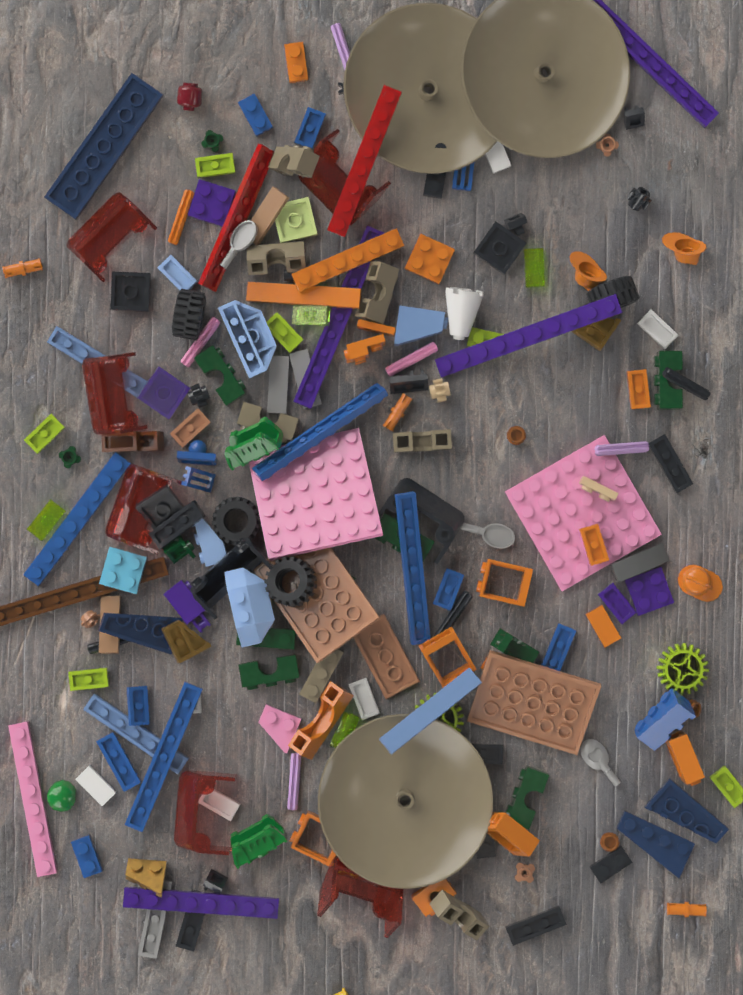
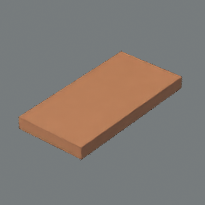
(386, 658)

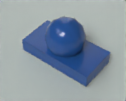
(197, 455)

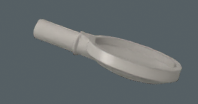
(240, 240)
(494, 534)
(597, 758)

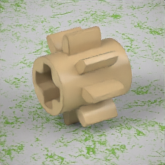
(439, 390)

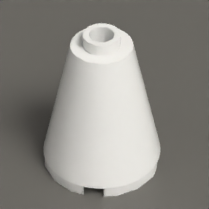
(462, 310)

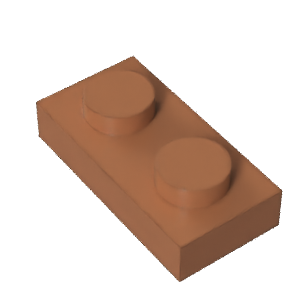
(190, 428)

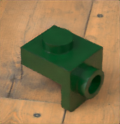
(178, 549)

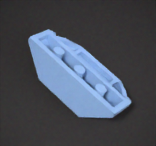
(250, 336)
(249, 605)

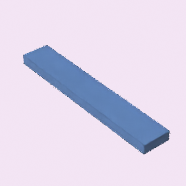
(79, 351)
(430, 711)
(136, 734)

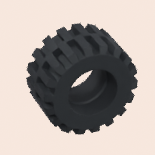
(622, 286)
(188, 314)
(222, 511)
(305, 587)

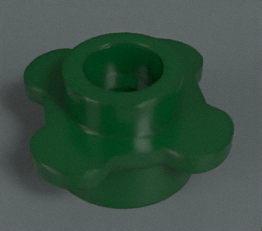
(206, 143)
(69, 462)

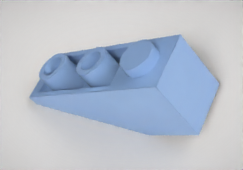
(211, 545)

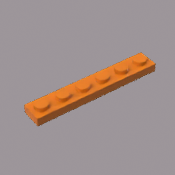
(347, 260)

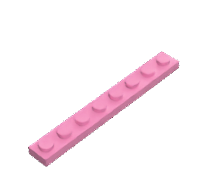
(32, 799)

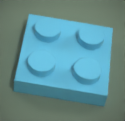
(123, 570)

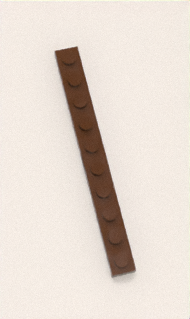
(71, 594)

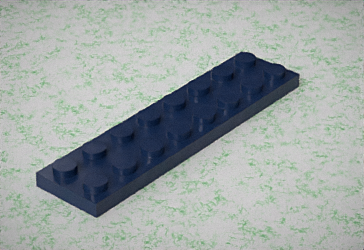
(103, 146)

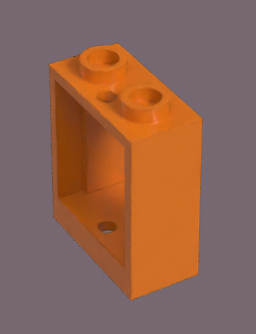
(524, 585)
(438, 642)
(684, 758)
(511, 835)
(303, 849)

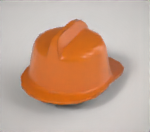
(685, 248)
(587, 270)
(700, 583)

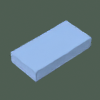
(177, 274)

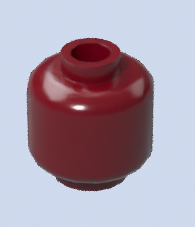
(189, 96)

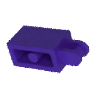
(185, 604)

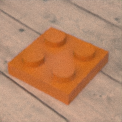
(429, 259)

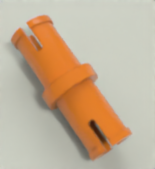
(22, 268)
(397, 412)
(686, 909)

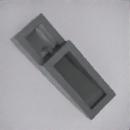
(639, 562)

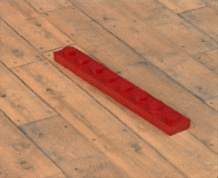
(364, 161)
(237, 214)

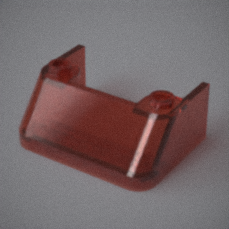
(330, 179)
(106, 230)
(107, 394)
(125, 520)
(189, 787)
(386, 901)

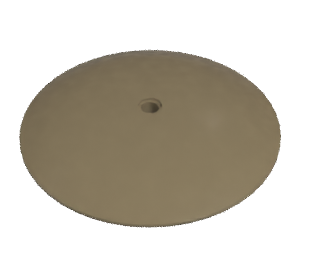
(411, 51)
(584, 79)
(410, 841)

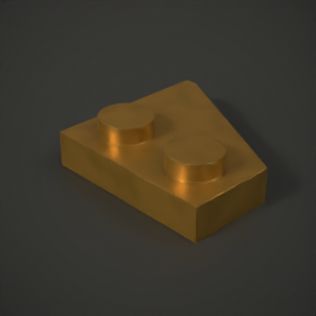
(598, 333)
(184, 641)
(147, 874)

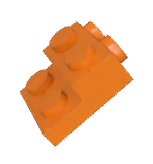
(358, 351)

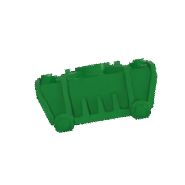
(253, 443)
(256, 840)

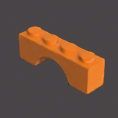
(310, 738)

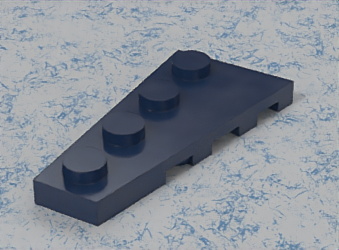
(138, 629)
(683, 809)
(662, 845)

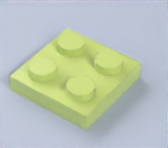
(296, 221)

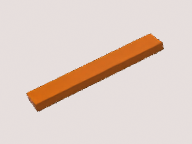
(314, 295)

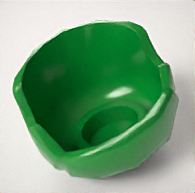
(61, 796)

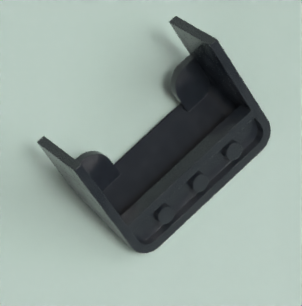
(432, 506)
(212, 584)

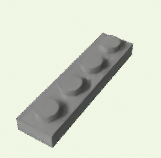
(153, 930)

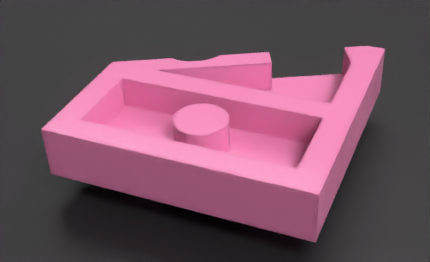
(279, 725)

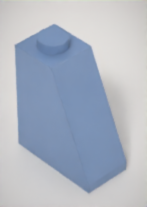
(418, 324)

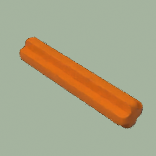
(181, 217)

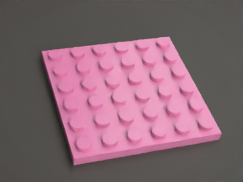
(318, 499)
(557, 507)

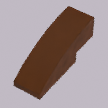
(133, 442)

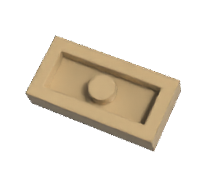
(590, 486)

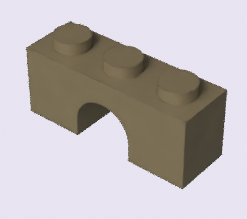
(295, 160)
(262, 256)
(384, 280)
(251, 414)
(422, 441)
(320, 676)
(454, 910)

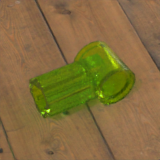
(346, 726)

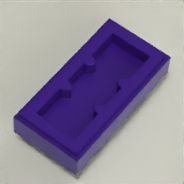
(617, 603)

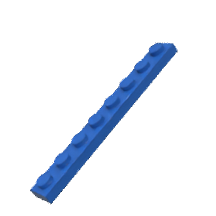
(319, 432)
(77, 519)
(412, 567)
(163, 756)

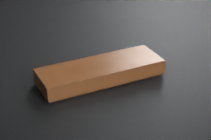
(268, 212)
(107, 643)

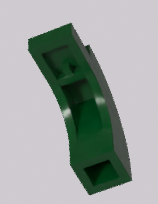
(513, 647)

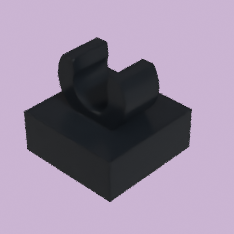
(634, 118)
(516, 222)
(215, 881)

